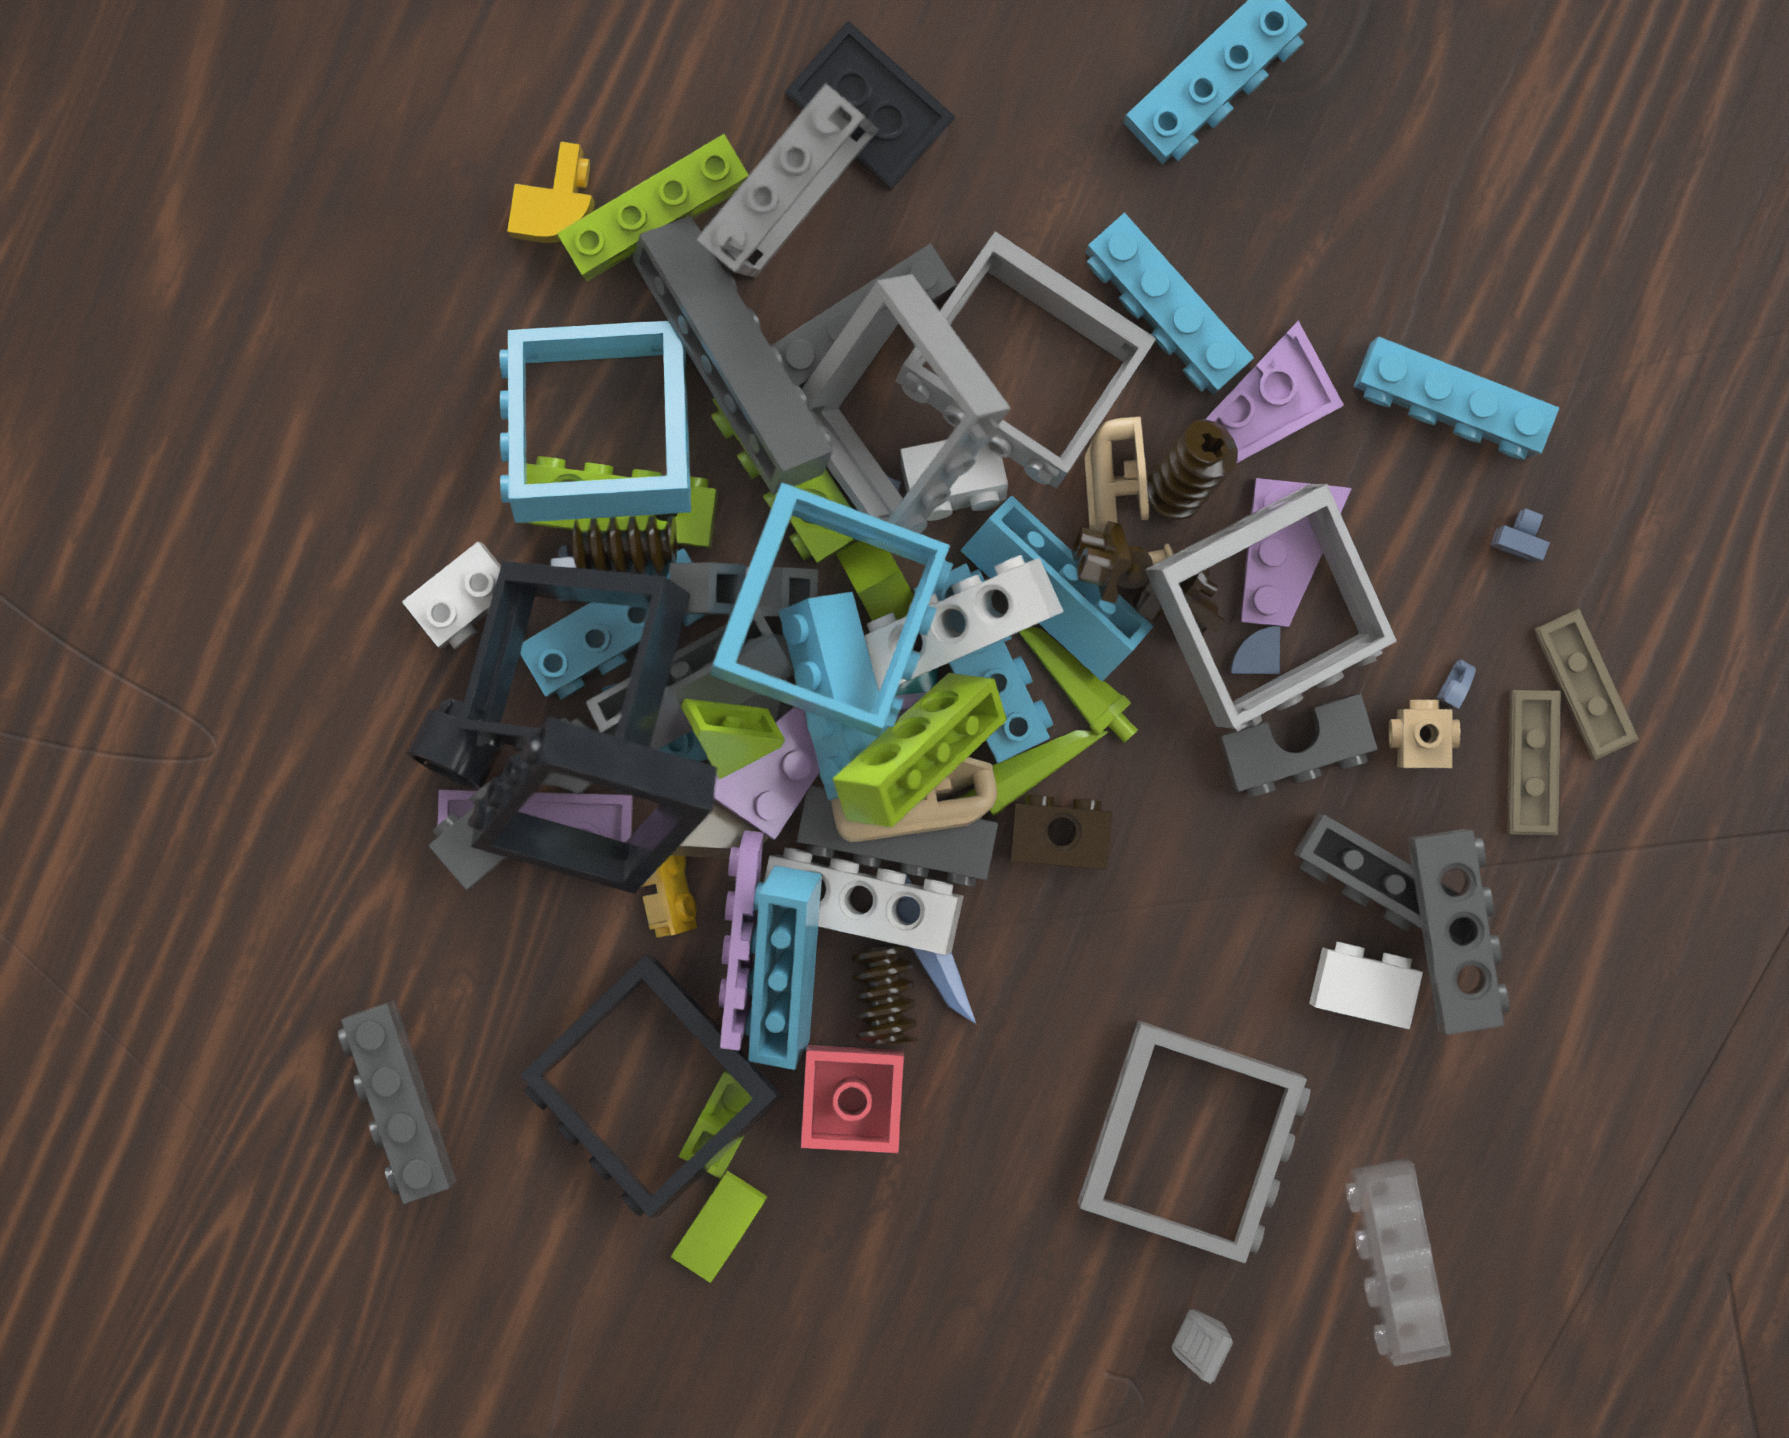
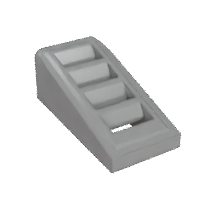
(1202, 1344)

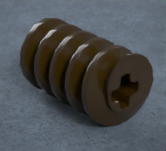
(1192, 470)
(626, 547)
(884, 994)

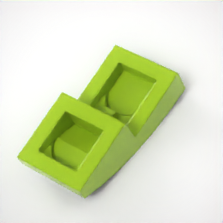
(721, 1107)
(719, 1226)

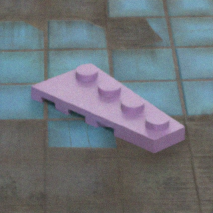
(595, 813)
(736, 953)

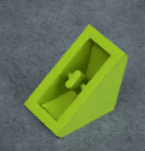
(876, 580)
(732, 733)

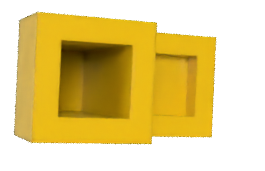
(543, 212)

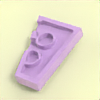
(1277, 396)
(1281, 563)
(773, 786)

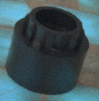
(450, 750)

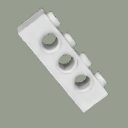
(1029, 599)
(938, 905)

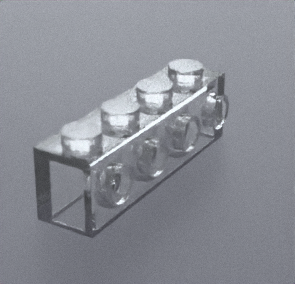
(1399, 1262)

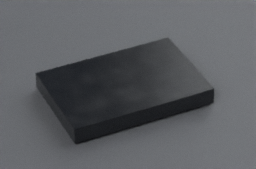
(882, 92)

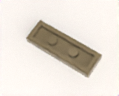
(1585, 684)
(1533, 762)

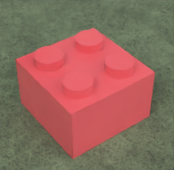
(852, 1098)

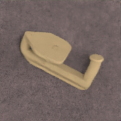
(1104, 486)
(928, 813)

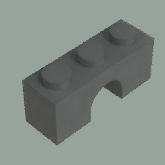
(718, 585)
(1339, 736)

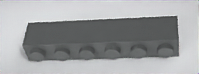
(733, 355)

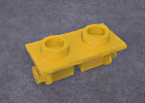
(673, 907)

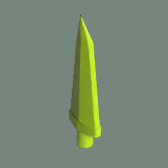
(1093, 698)
(1029, 768)

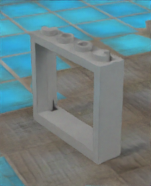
(787, 183)
(1067, 304)
(851, 463)
(1325, 669)
(1118, 1116)

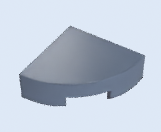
(1258, 653)
(1457, 685)

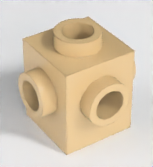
(1437, 749)

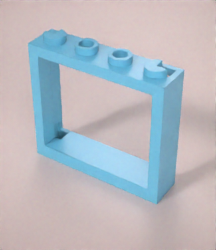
(598, 497)
(865, 528)

